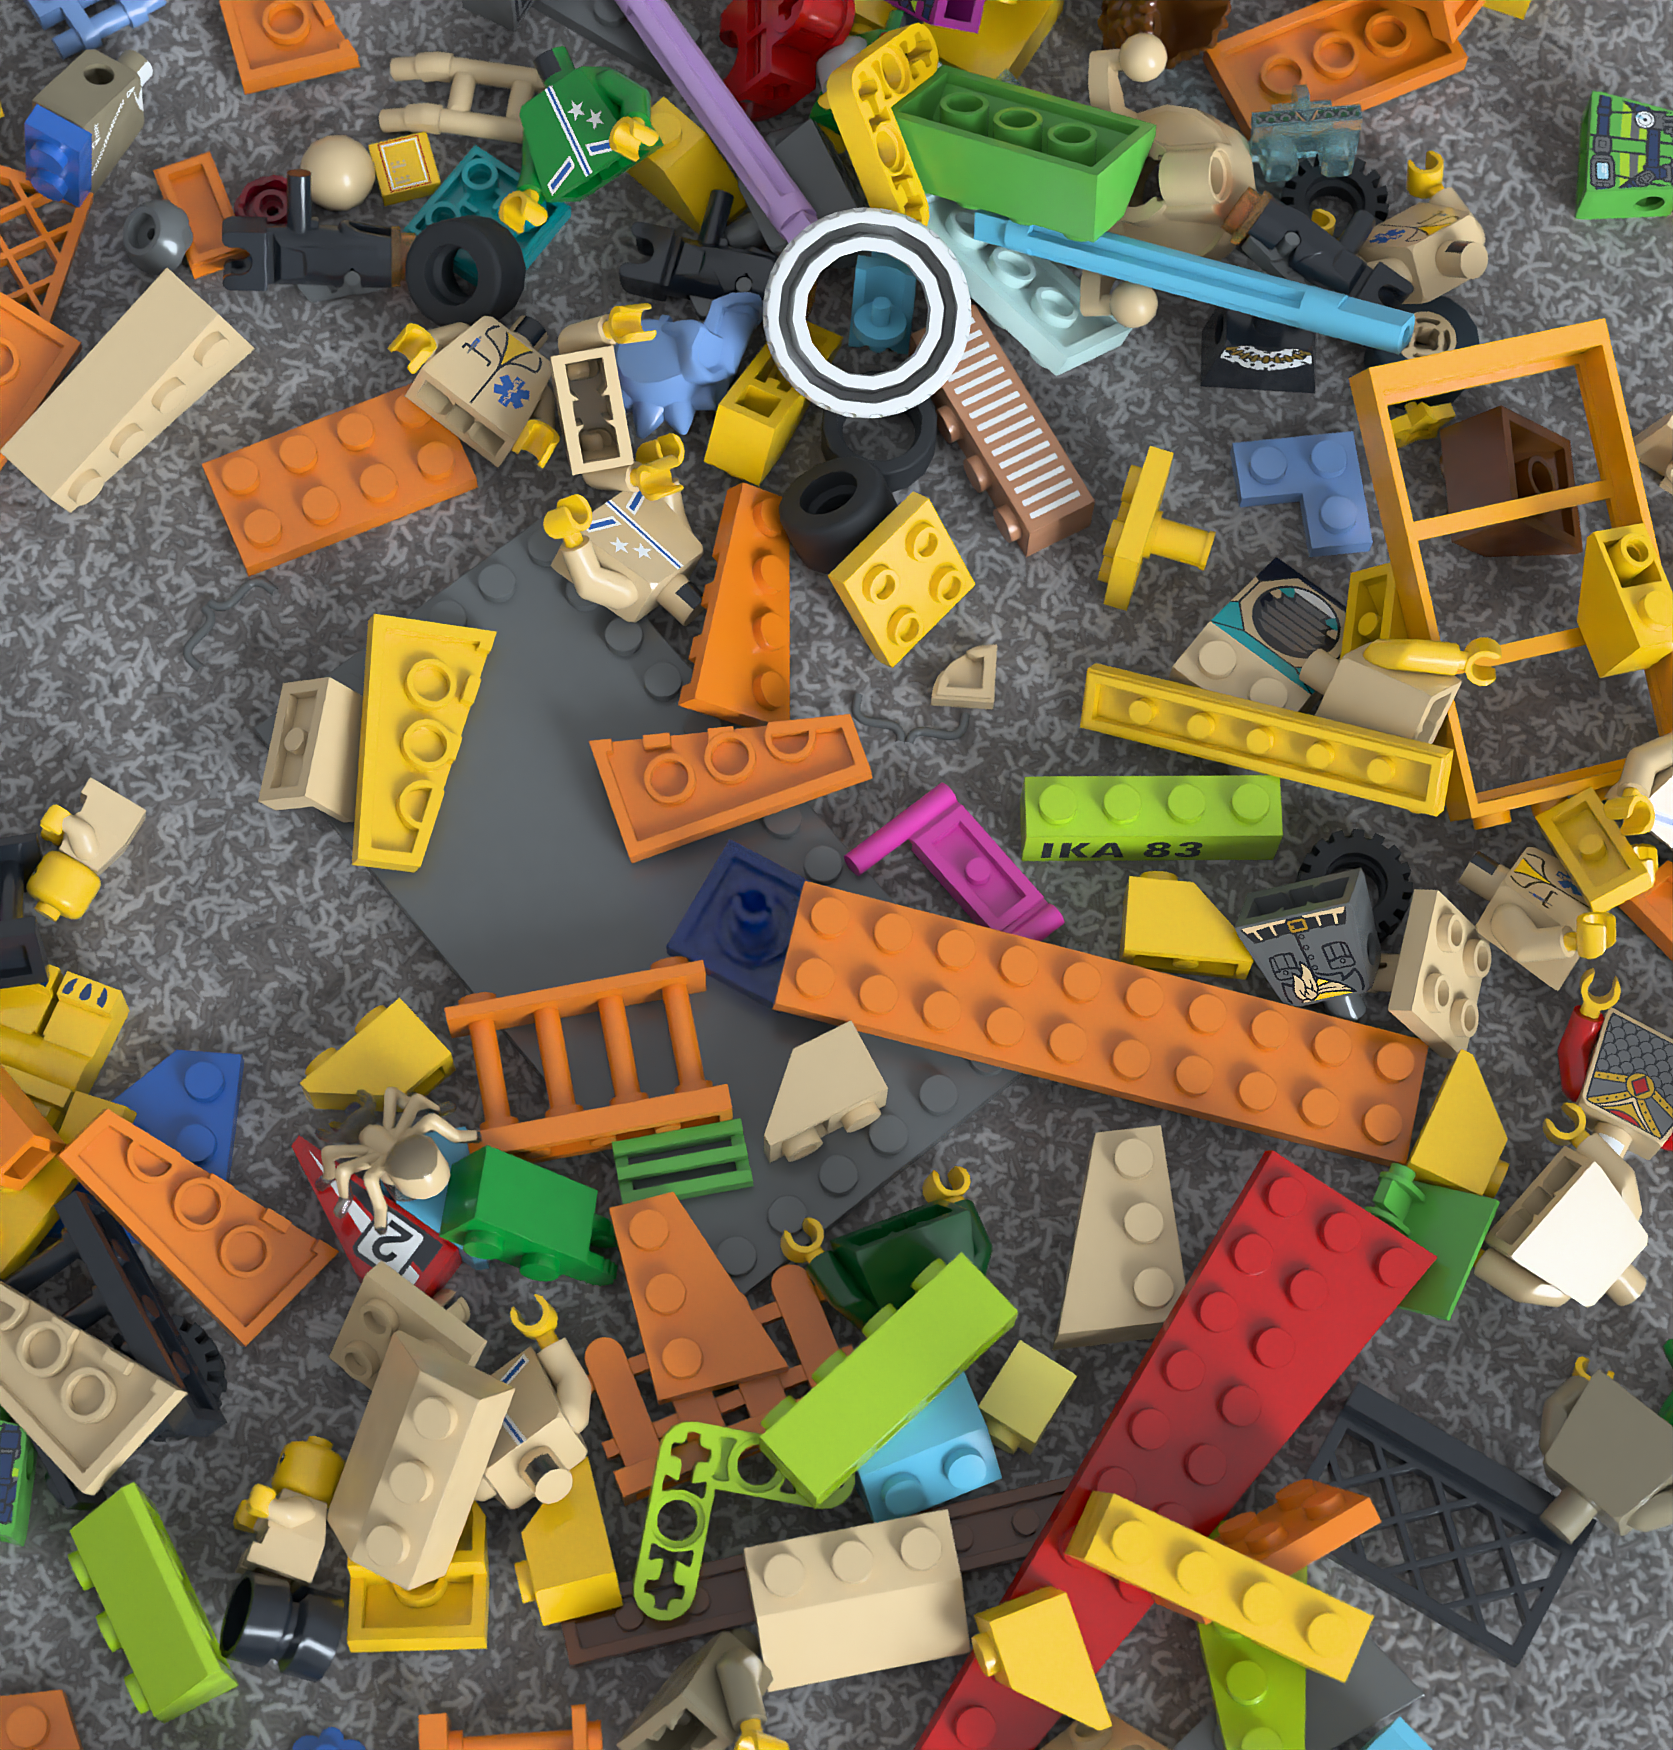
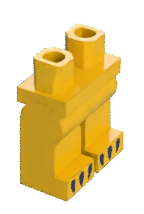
(58, 1037)

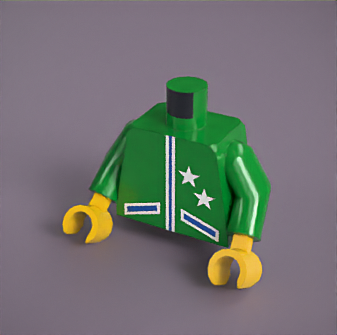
(577, 136)

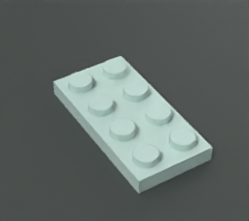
(1025, 294)

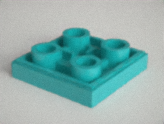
(478, 189)

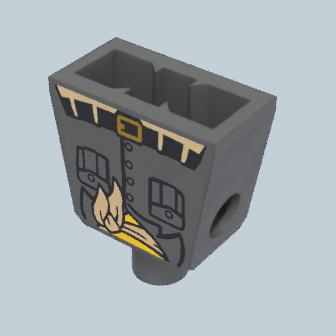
(1315, 941)

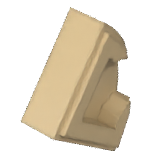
(968, 680)

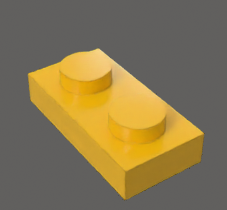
(1594, 851)

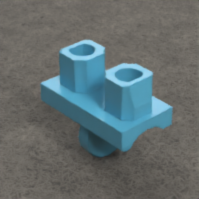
(882, 304)

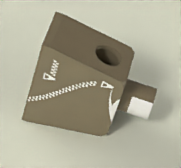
(102, 99)

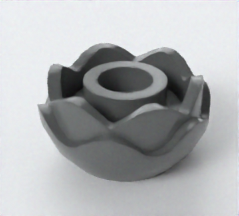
(157, 236)

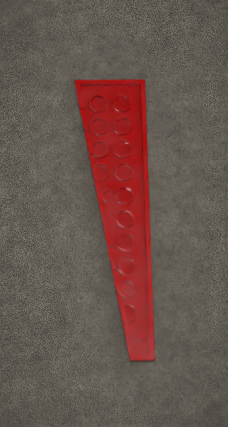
(1230, 1377)

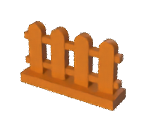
(638, 1438)

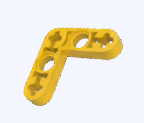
(861, 103)

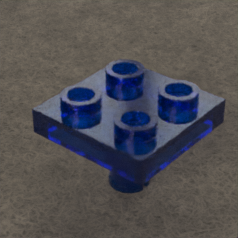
(741, 922)

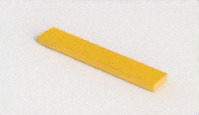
(1267, 739)

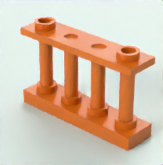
(631, 1113)

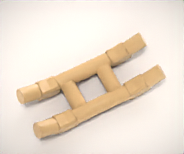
(464, 76)

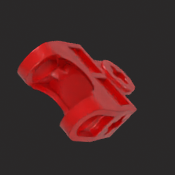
(780, 49)

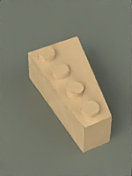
(125, 392)

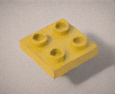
(1144, 532)
(902, 579)

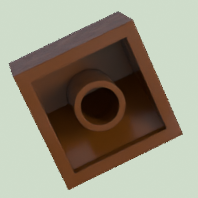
(1505, 459)

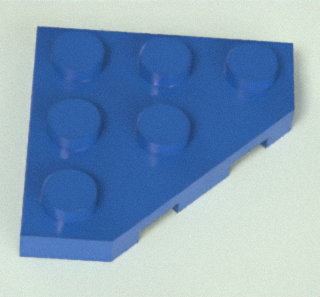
(189, 1106)

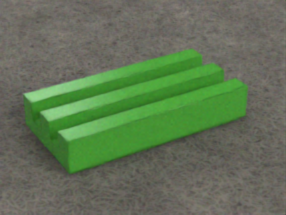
(681, 1139)

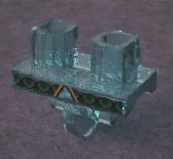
(1303, 131)

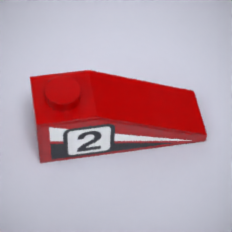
(406, 1247)

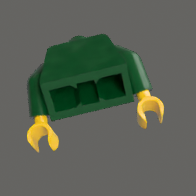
(886, 1257)

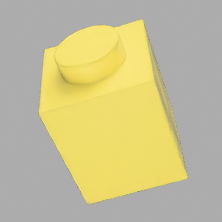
(1024, 1399)

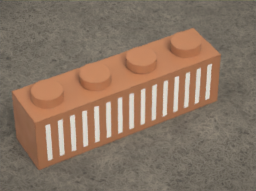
(1009, 445)

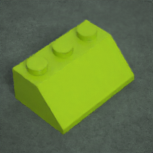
(149, 1606)

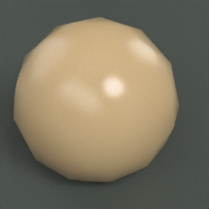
(339, 171)

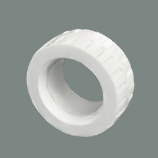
(946, 322)

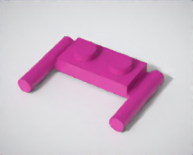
(964, 863)

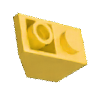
(1624, 601)
(387, 1051)

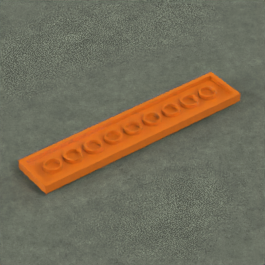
(1102, 1025)

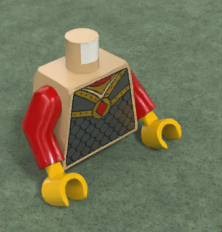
(1618, 1074)

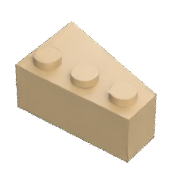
(1124, 1245)

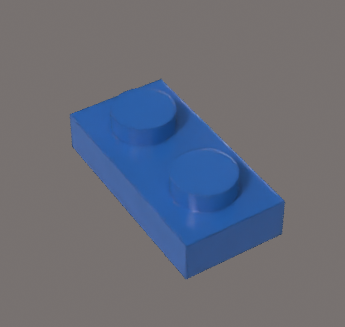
(58, 157)

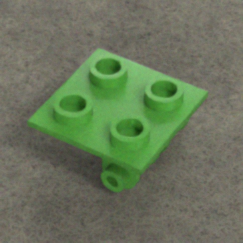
(1442, 1222)

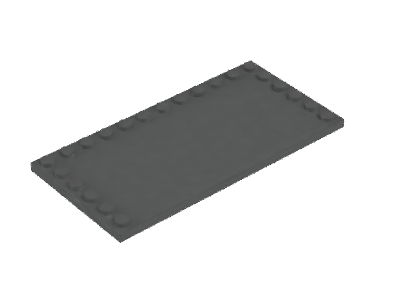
(540, 894)

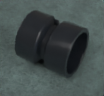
(291, 1629)

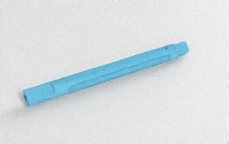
(1209, 282)

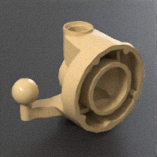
(1199, 178)

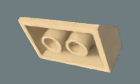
(416, 1462)
(857, 1600)

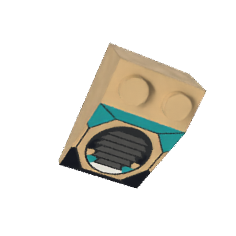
(1264, 640)

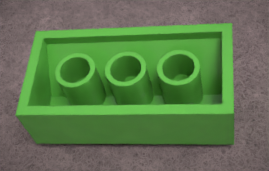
(1023, 152)

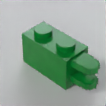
(526, 1218)

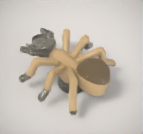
(398, 1155)

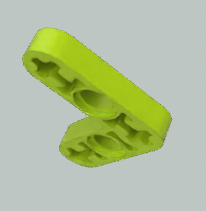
(718, 1473)

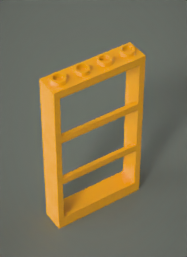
(1621, 486)

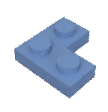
(1320, 475)

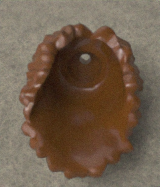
(1181, 25)

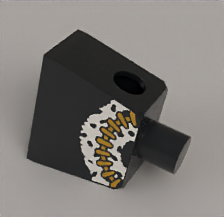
(1256, 354)

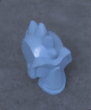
(685, 363)

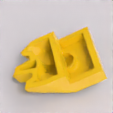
(433, 1616)

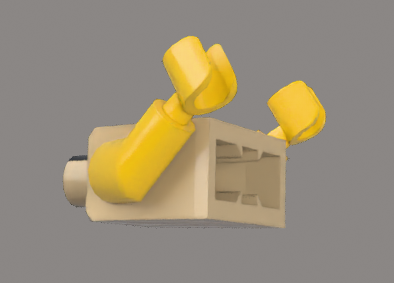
(1397, 683)

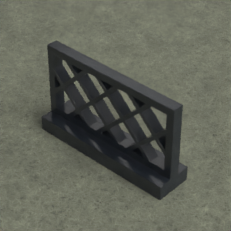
(1478, 1484)

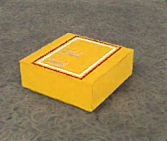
(405, 168)

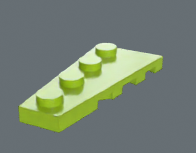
(1253, 1689)

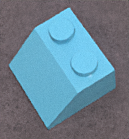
(931, 1458)

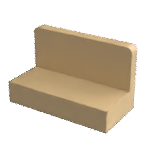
(314, 749)

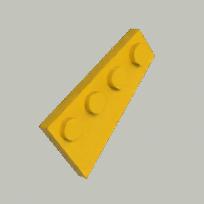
(412, 722)

